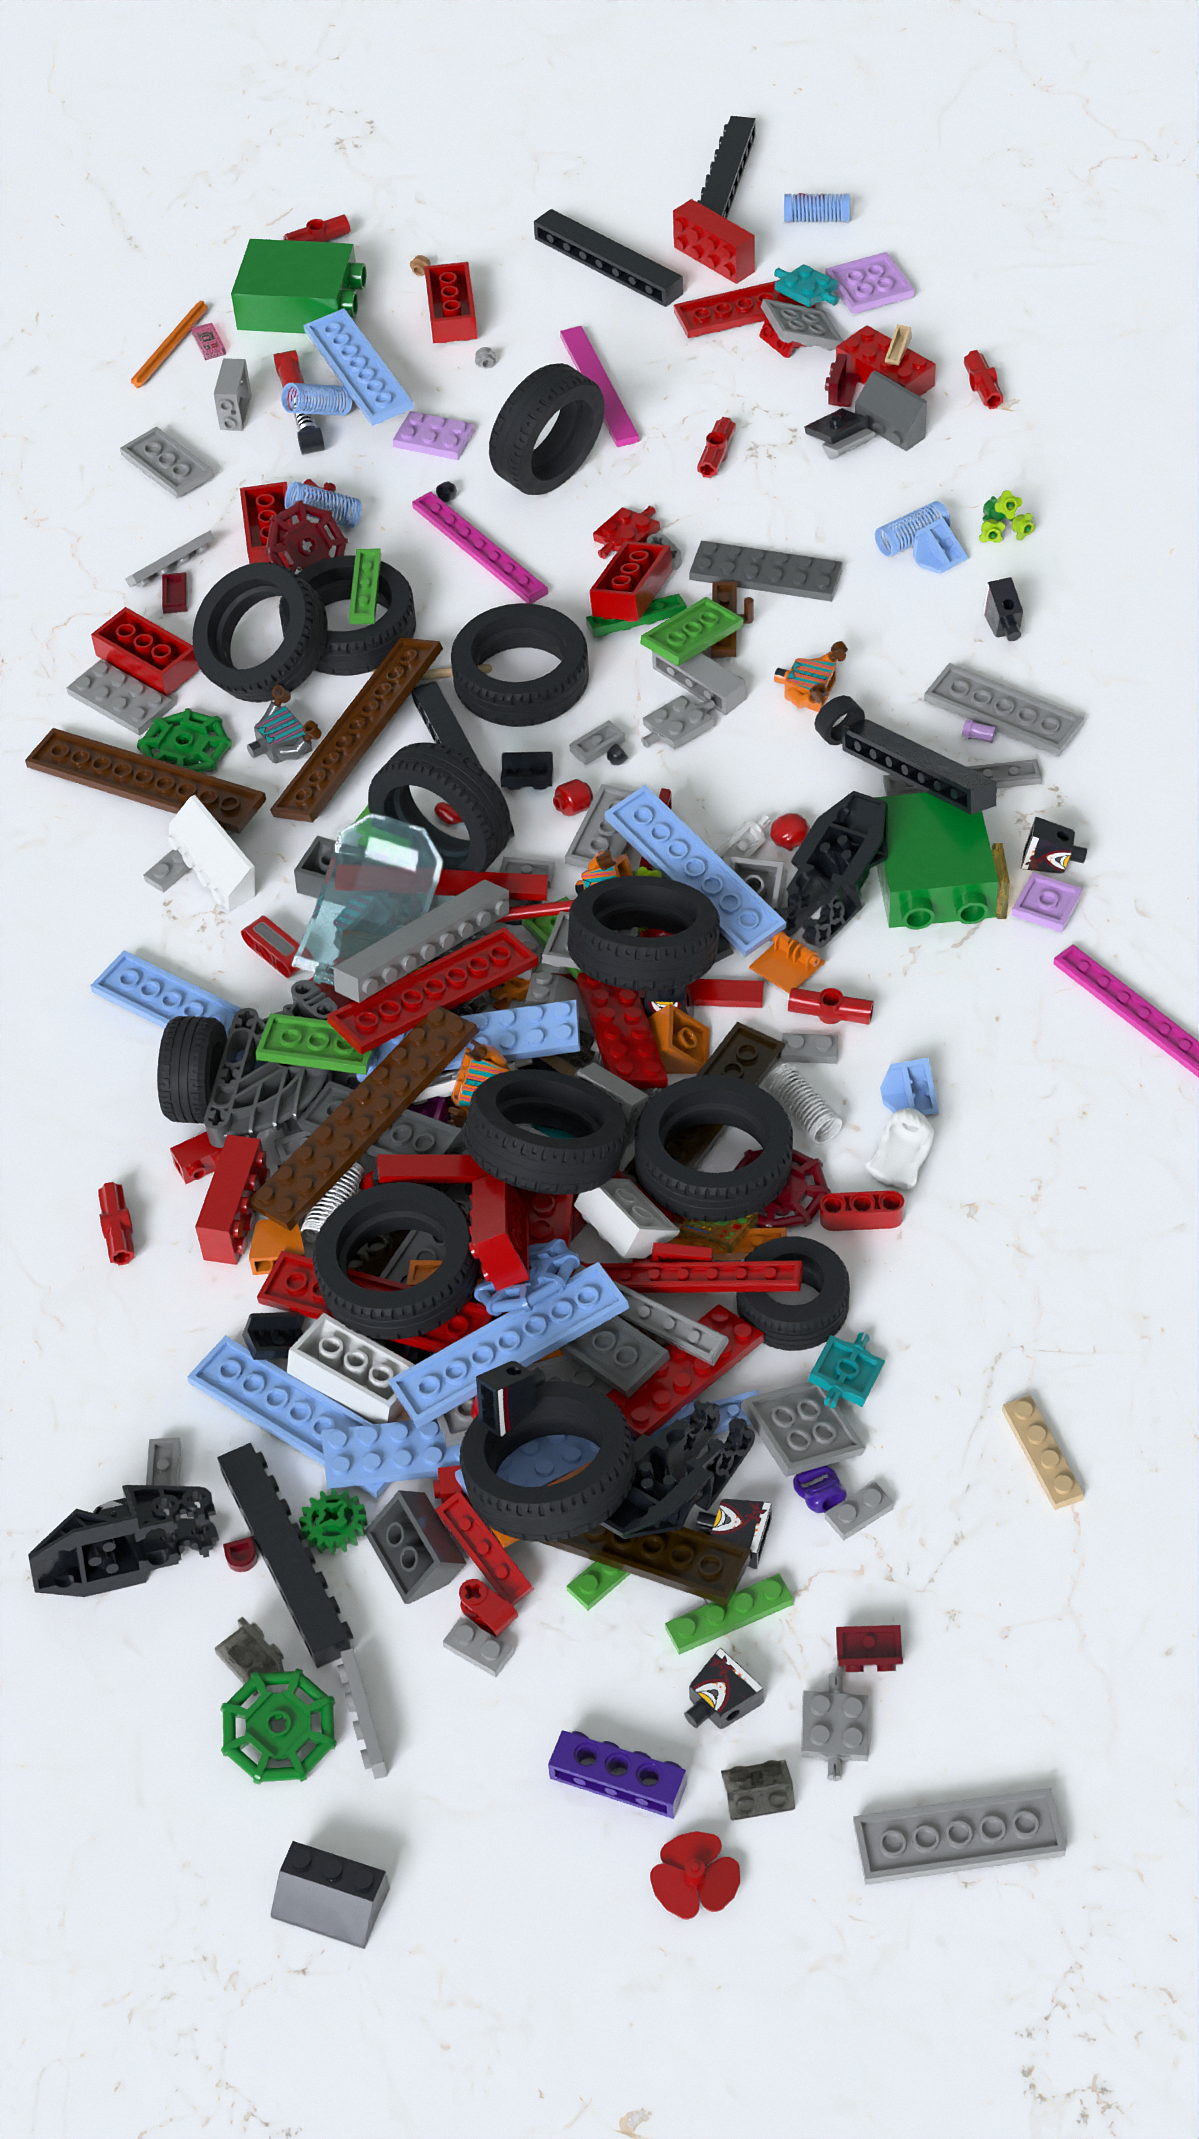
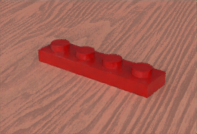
(484, 1549)

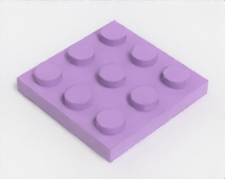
(870, 282)

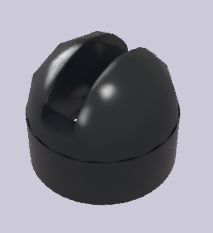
(446, 491)
(616, 755)

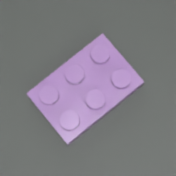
(433, 435)

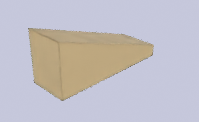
(899, 344)

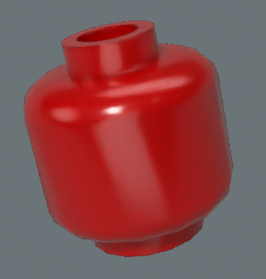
(572, 797)

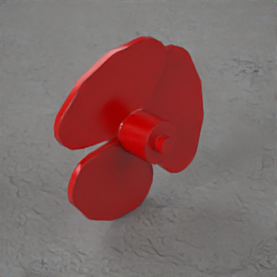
(685, 1873)

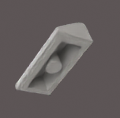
(848, 443)

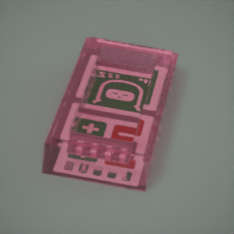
(208, 341)

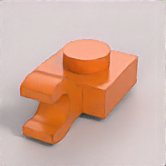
(512, 989)

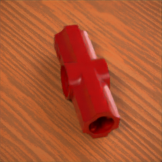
(321, 231)
(983, 379)
(716, 447)
(830, 1006)
(116, 1223)

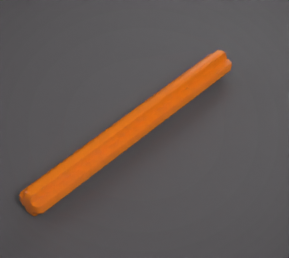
(169, 344)

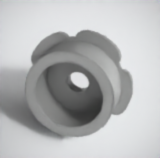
(485, 357)

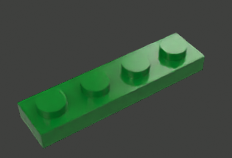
(658, 610)

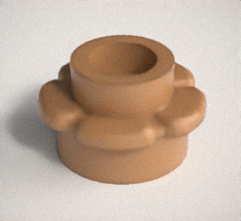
(418, 264)

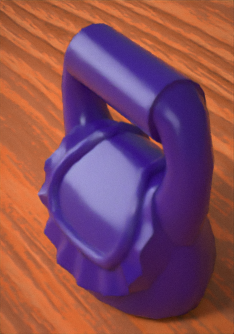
(823, 1494)

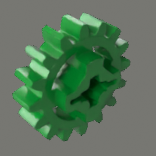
(332, 1526)

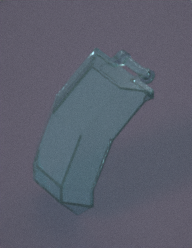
(374, 885)

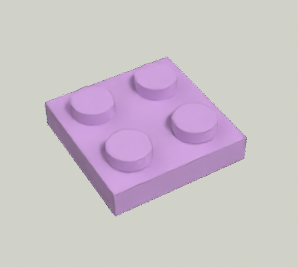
(1047, 902)

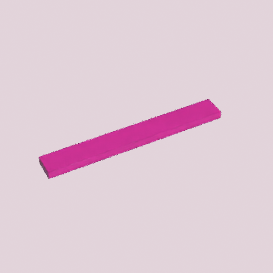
(588, 364)
(480, 548)
(1130, 1006)

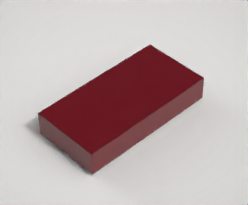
(174, 593)

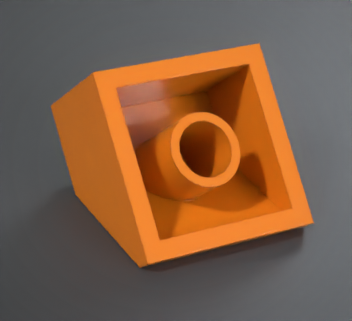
(680, 1040)

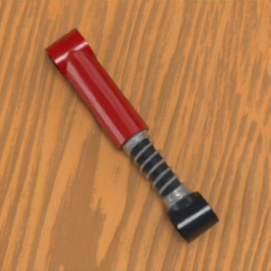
(288, 369)

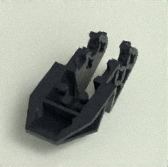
(835, 866)
(656, 1498)
(123, 1540)

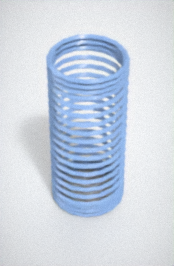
(805, 206)
(313, 387)
(345, 521)
(891, 535)

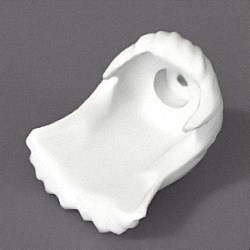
(902, 1149)

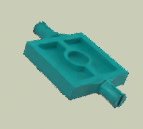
(806, 285)
(846, 1370)

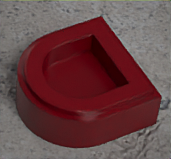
(241, 1554)

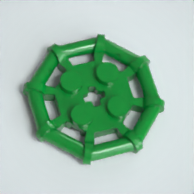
(193, 729)
(279, 1744)

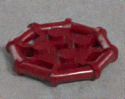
(304, 531)
(793, 1193)

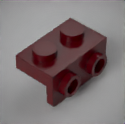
(840, 384)
(869, 1646)

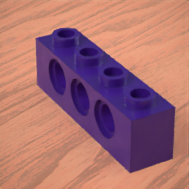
(628, 1787)

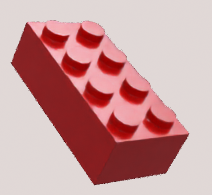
(714, 241)
(450, 302)
(867, 352)
(257, 507)
(631, 581)
(145, 651)
(226, 1208)
(499, 1232)

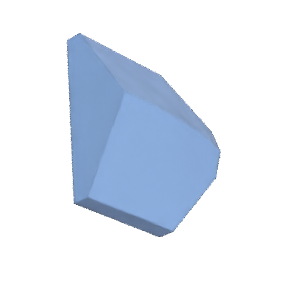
(937, 548)
(910, 1086)

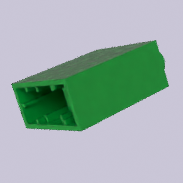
(295, 283)
(936, 864)

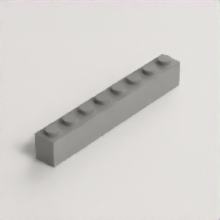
(421, 941)

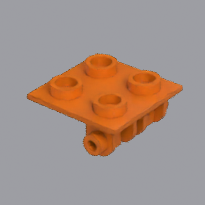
(787, 963)

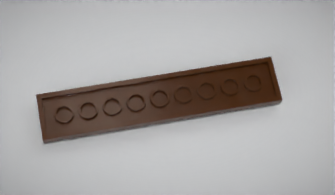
(356, 730)
(143, 778)
(362, 1117)

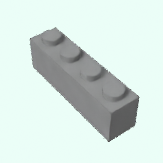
(705, 680)

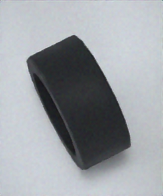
(832, 712)

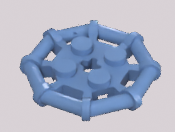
(544, 1262)

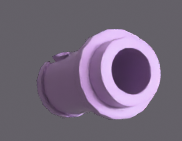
(978, 731)

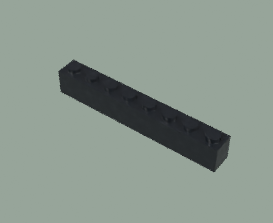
(728, 165)
(608, 257)
(919, 766)
(284, 1554)

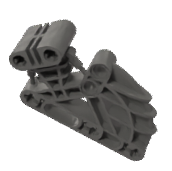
(260, 1099)

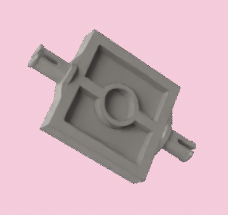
(678, 722)
(834, 1726)

